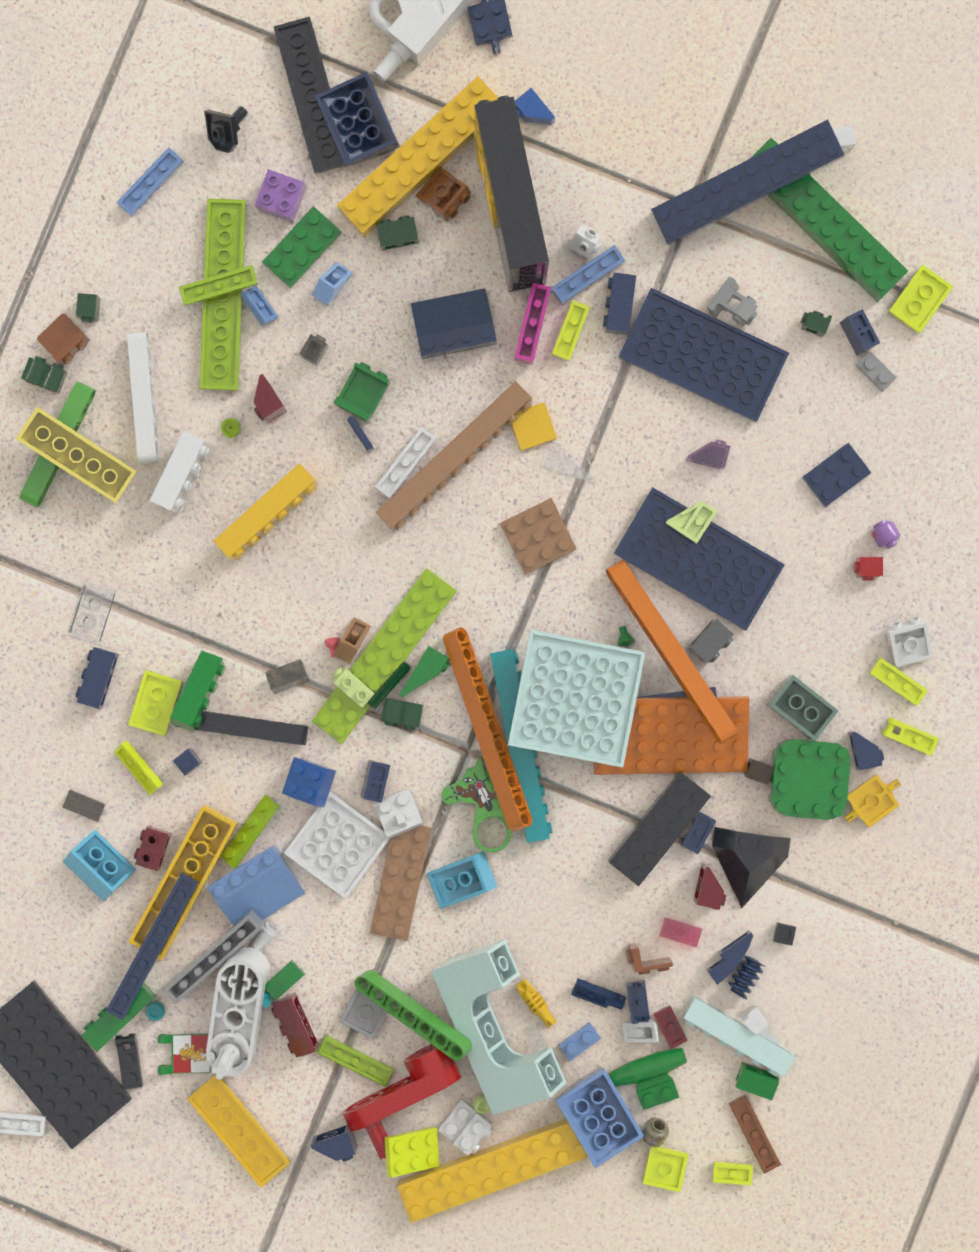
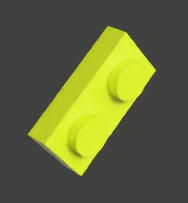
(732, 1173)

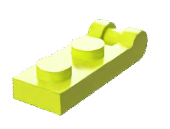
(911, 736)

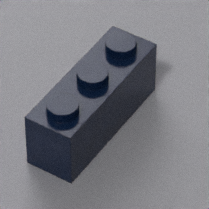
(619, 303)
(96, 677)

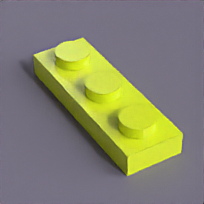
(570, 330)
(898, 681)
(138, 767)

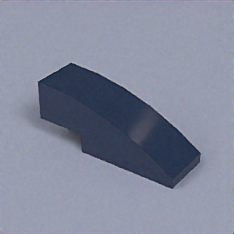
(731, 957)

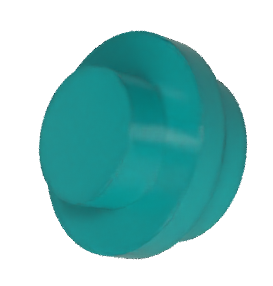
(155, 1010)

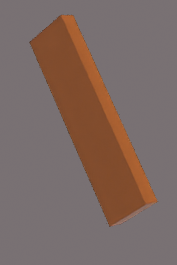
(754, 1134)

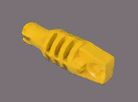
(535, 1002)

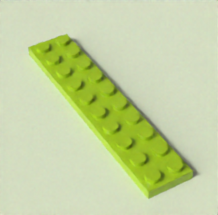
(224, 313)
(387, 651)

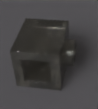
(314, 349)

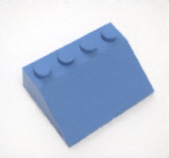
(259, 885)
(599, 1117)

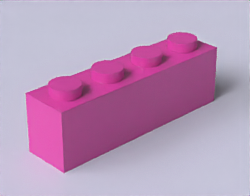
(532, 323)

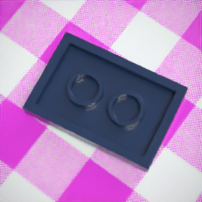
(836, 475)

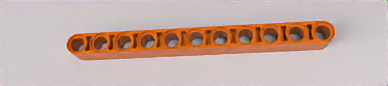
(671, 652)
(487, 729)

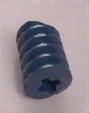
(746, 977)

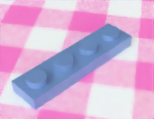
(150, 181)
(588, 274)

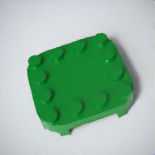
(810, 779)

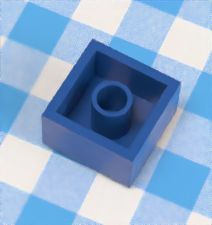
(309, 782)

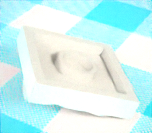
(398, 813)

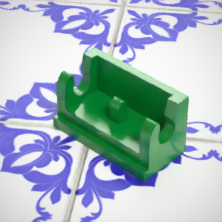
(756, 1081)

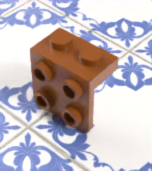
(63, 339)
(644, 967)

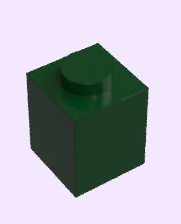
(88, 307)

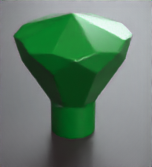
(625, 638)

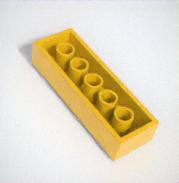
(266, 512)

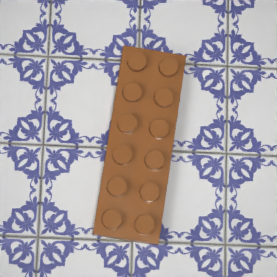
(400, 883)

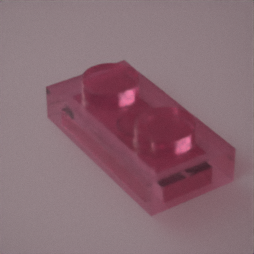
(680, 932)

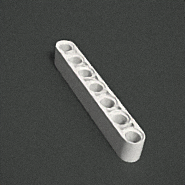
(143, 398)

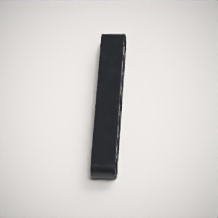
(253, 728)

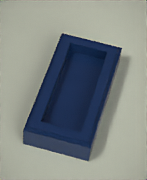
(360, 434)

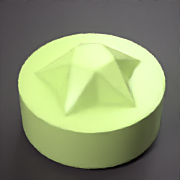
(480, 1104)

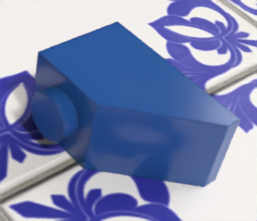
(532, 109)

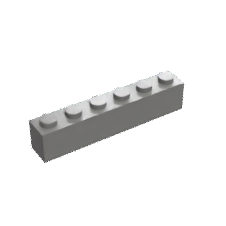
(213, 956)

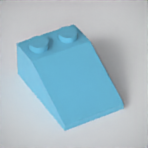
(462, 880)

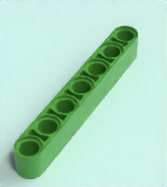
(44, 470)
(413, 1015)

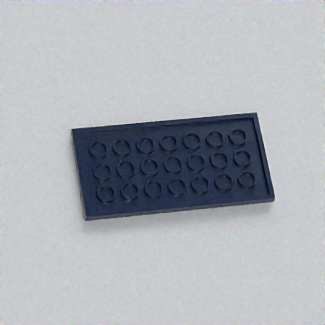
(703, 355)
(715, 571)

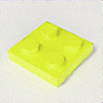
(665, 1168)

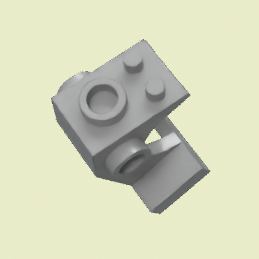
(745, 310)

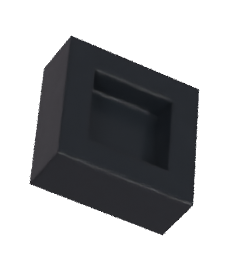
(784, 933)

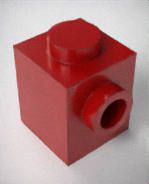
(868, 567)

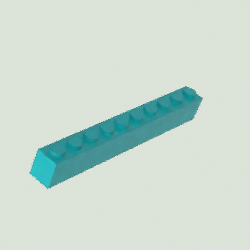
(507, 685)

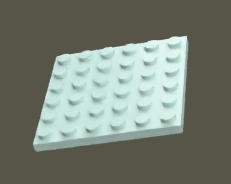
(576, 698)

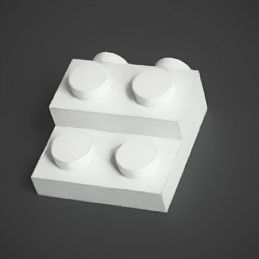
(909, 641)
(465, 1127)

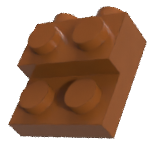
(444, 194)

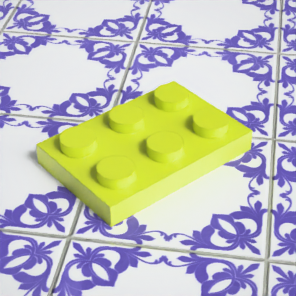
(920, 299)
(155, 702)
(411, 1151)

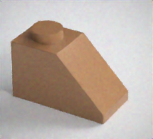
(351, 640)

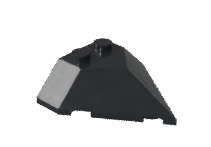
(748, 859)

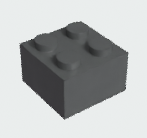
(710, 641)

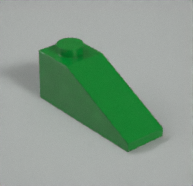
(428, 667)

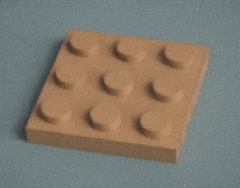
(538, 536)

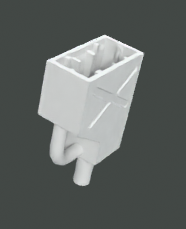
(415, 30)

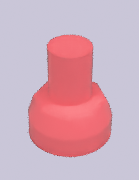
(332, 643)

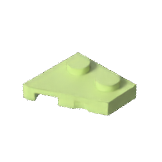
(693, 521)

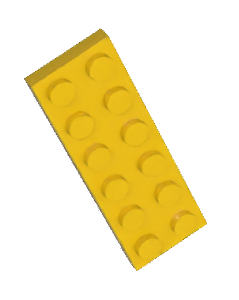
(239, 1130)

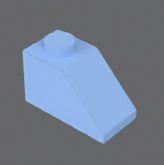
(331, 283)

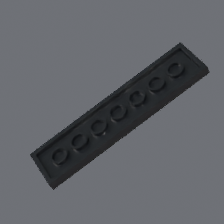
(307, 79)

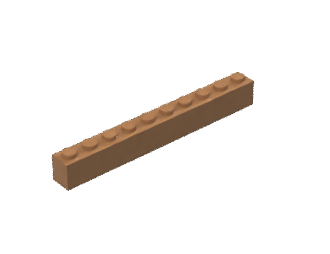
(455, 456)

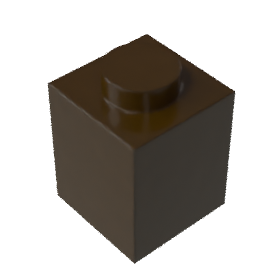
(759, 771)

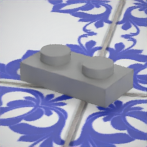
(875, 371)

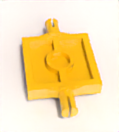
(872, 800)

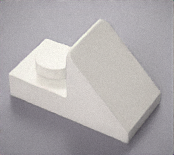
(640, 1033)

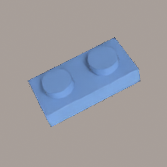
(259, 305)
(579, 1041)

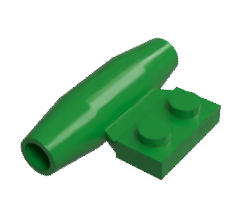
(651, 1076)

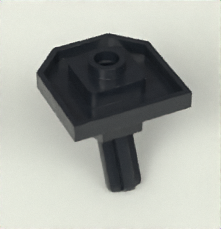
(223, 128)

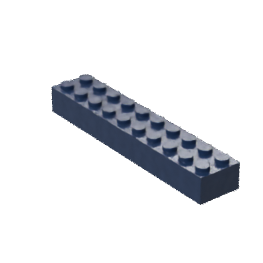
(748, 182)

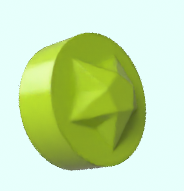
(230, 427)

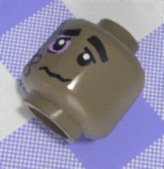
(655, 1132)

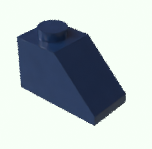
(865, 752)

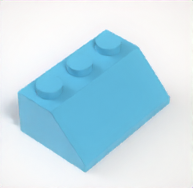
(99, 865)

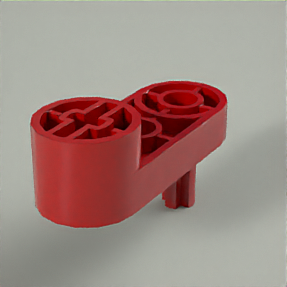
(429, 1073)

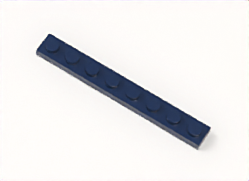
(152, 946)

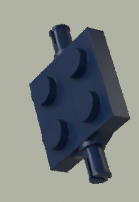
(490, 23)

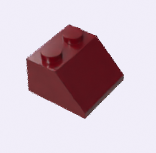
(267, 402)
(708, 890)

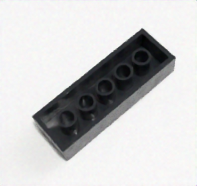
(659, 828)

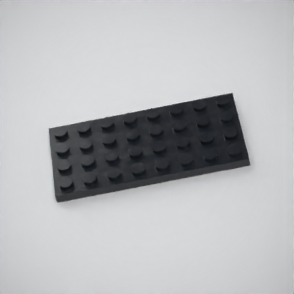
(56, 1066)

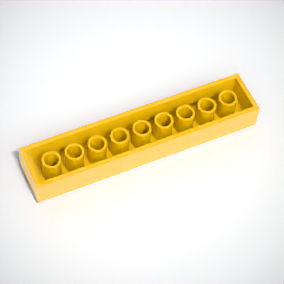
(415, 160)
(490, 1170)

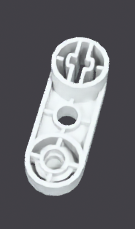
(233, 1038)

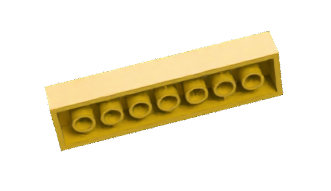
(195, 858)

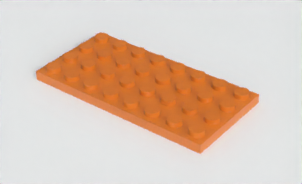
(673, 738)

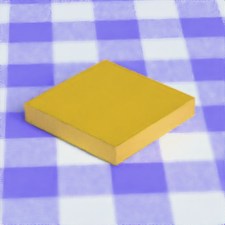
(533, 427)

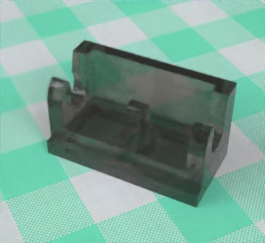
(287, 676)

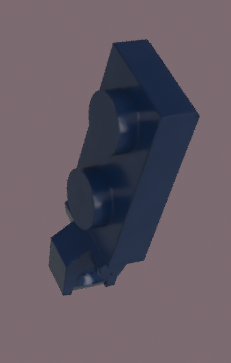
(597, 995)

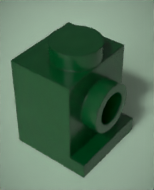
(815, 323)

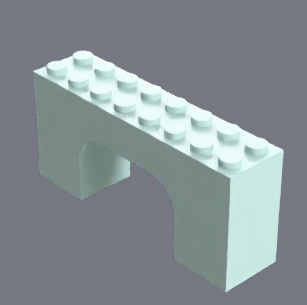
(502, 1074)

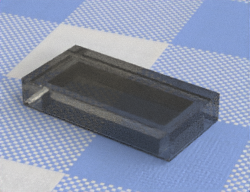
(84, 805)

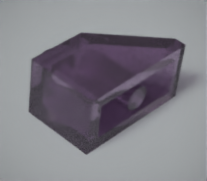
(711, 455)

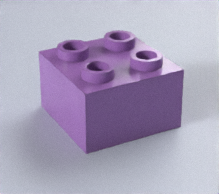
(280, 196)

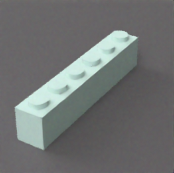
(738, 1036)

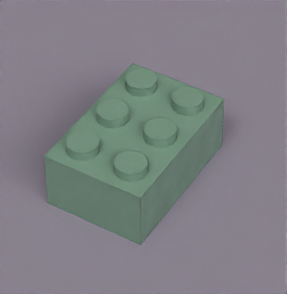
(802, 707)

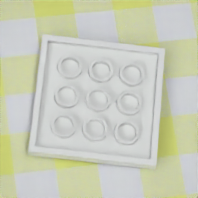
(337, 845)

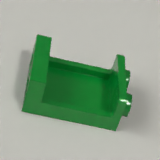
(362, 392)

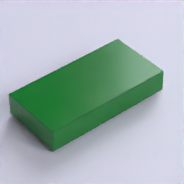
(284, 980)

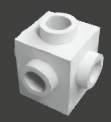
(585, 241)

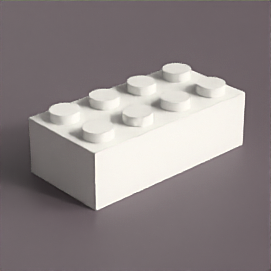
(180, 472)

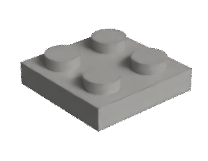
(363, 1015)

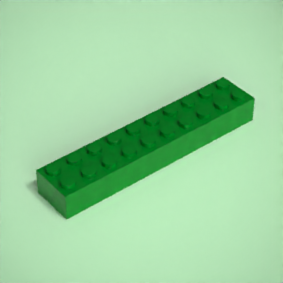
(838, 234)

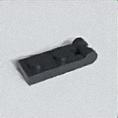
(129, 1061)

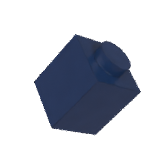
(187, 761)

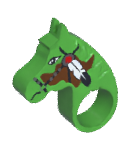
(477, 789)

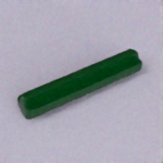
(389, 685)

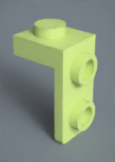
(352, 686)

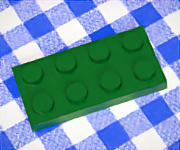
(302, 247)

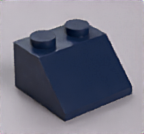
(336, 1144)

